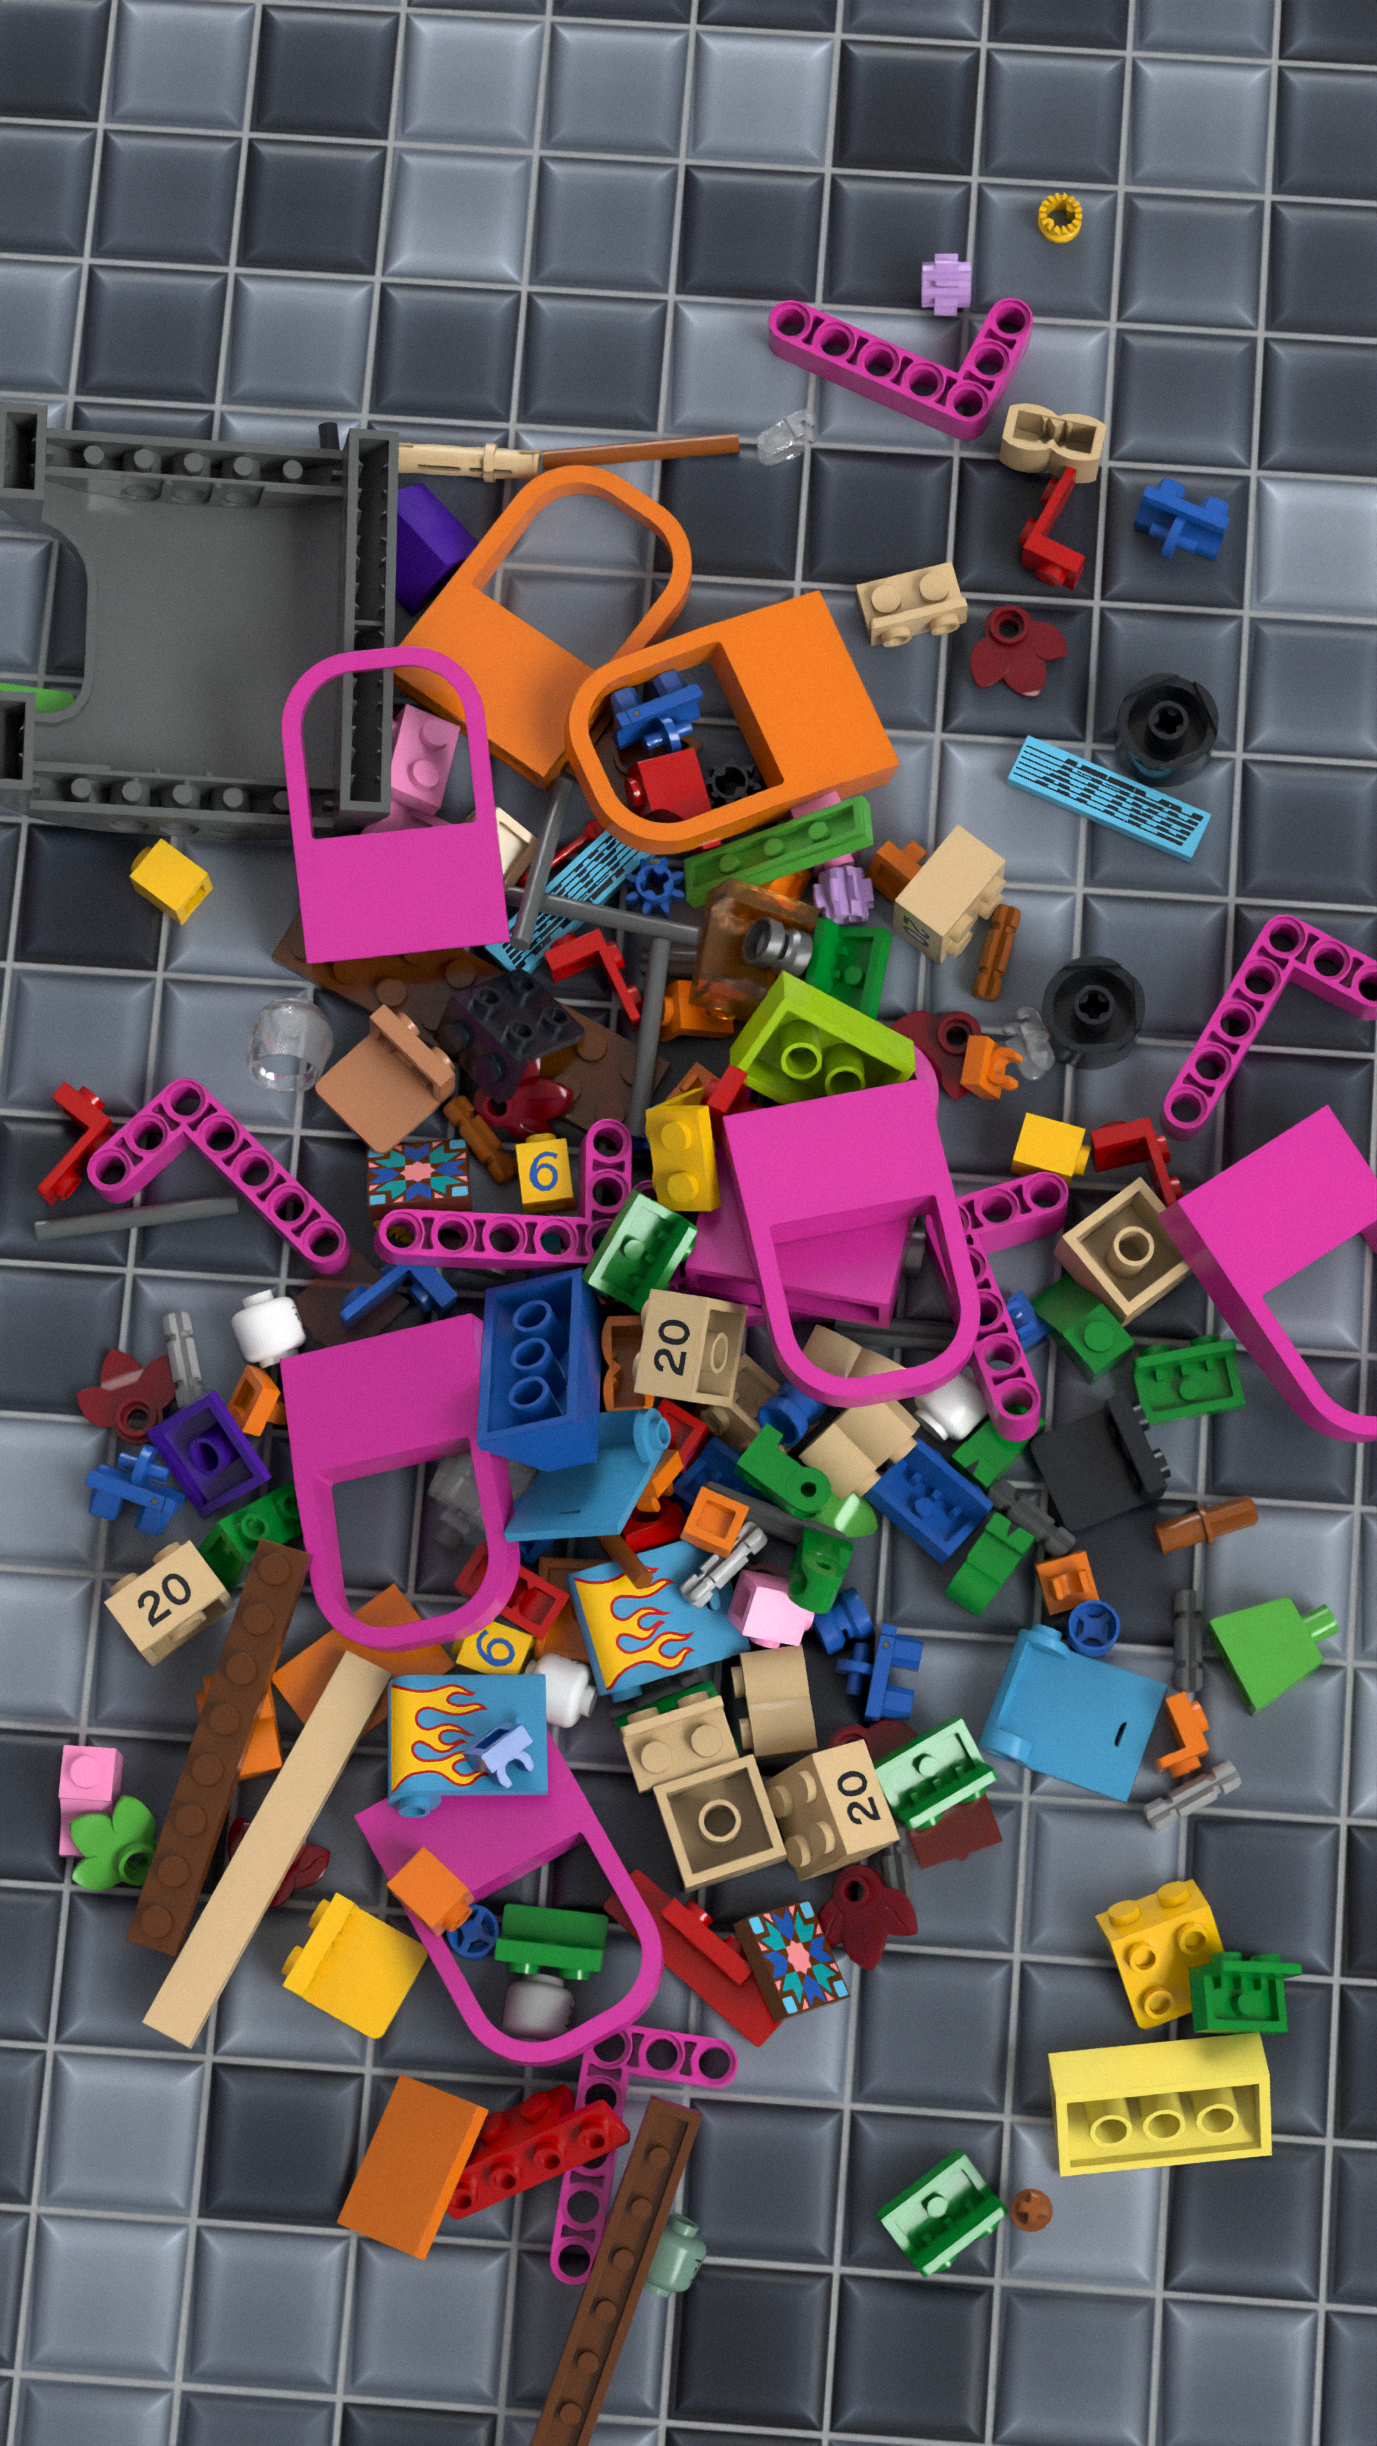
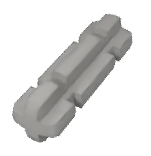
(182, 1357)
(719, 1570)
(1192, 1796)

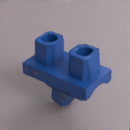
(1180, 522)
(659, 720)
(115, 1485)
(892, 1651)

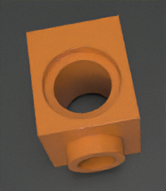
(432, 1893)

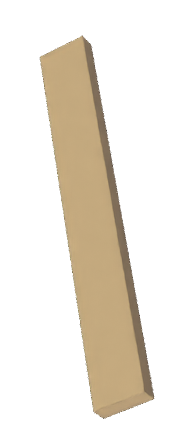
(268, 1850)

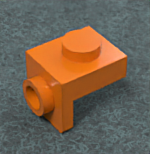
(686, 1019)
(1187, 1725)

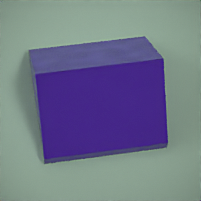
(428, 547)
(208, 1453)

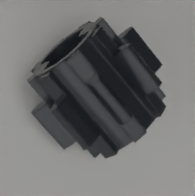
(730, 774)

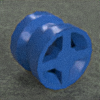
(473, 1931)

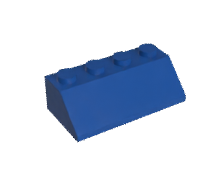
(541, 1371)

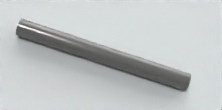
(541, 864)
(611, 917)
(648, 1036)
(137, 1216)

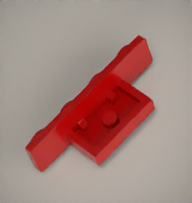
(702, 1960)
(532, 2146)

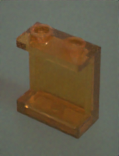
(721, 977)

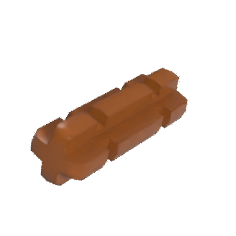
(996, 953)
(481, 1140)

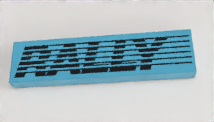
(1108, 799)
(590, 878)

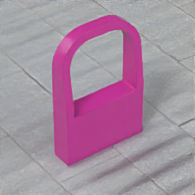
(402, 885)
(839, 1169)
(1264, 1226)
(830, 1275)
(386, 1409)
(494, 1843)

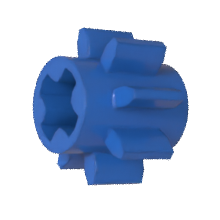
(663, 879)

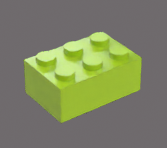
(816, 1047)

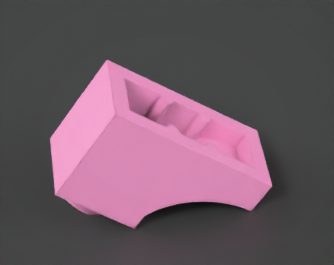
(87, 1784)

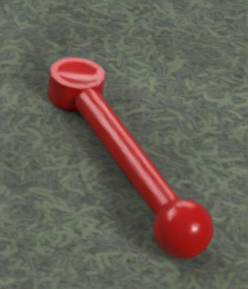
(592, 831)

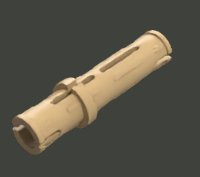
(479, 462)

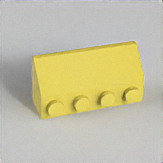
(1160, 2104)

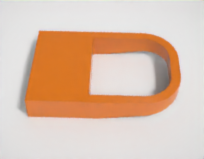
(516, 669)
(793, 704)

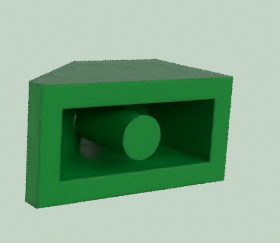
(1083, 1328)

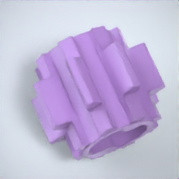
(945, 284)
(844, 895)

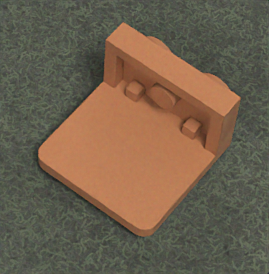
(387, 1082)

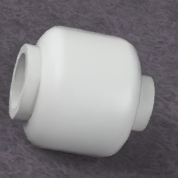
(268, 1329)
(952, 1409)
(567, 1688)

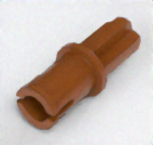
(1205, 1524)
(1031, 2210)

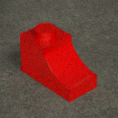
(669, 789)
(532, 1604)

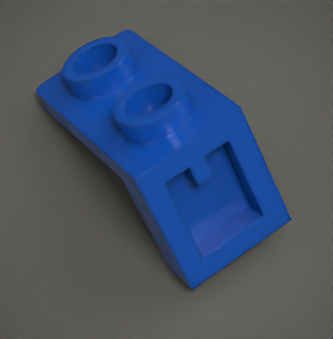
(426, 1289)

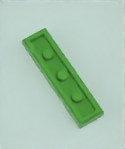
(781, 849)

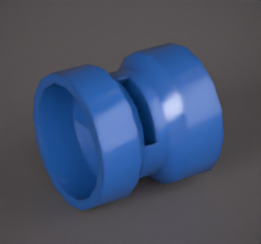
(790, 1413)
(845, 1621)
(1098, 1623)

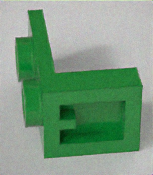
(235, 1538)

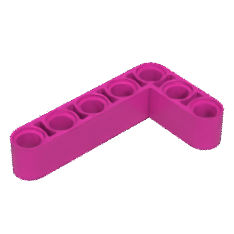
(907, 368)
(1254, 1009)
(231, 1165)
(523, 1229)
(999, 1339)
(617, 2077)

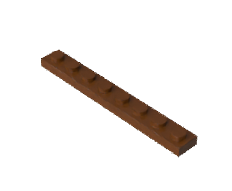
(219, 1748)
(617, 2274)

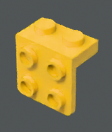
(683, 1153)
(1156, 1945)
(354, 1966)

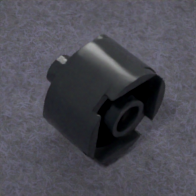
(1178, 707)
(1117, 1001)

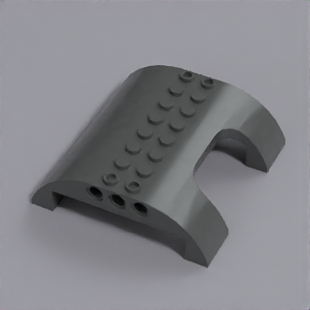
(205, 604)

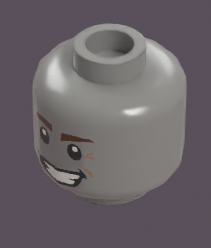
(537, 2009)

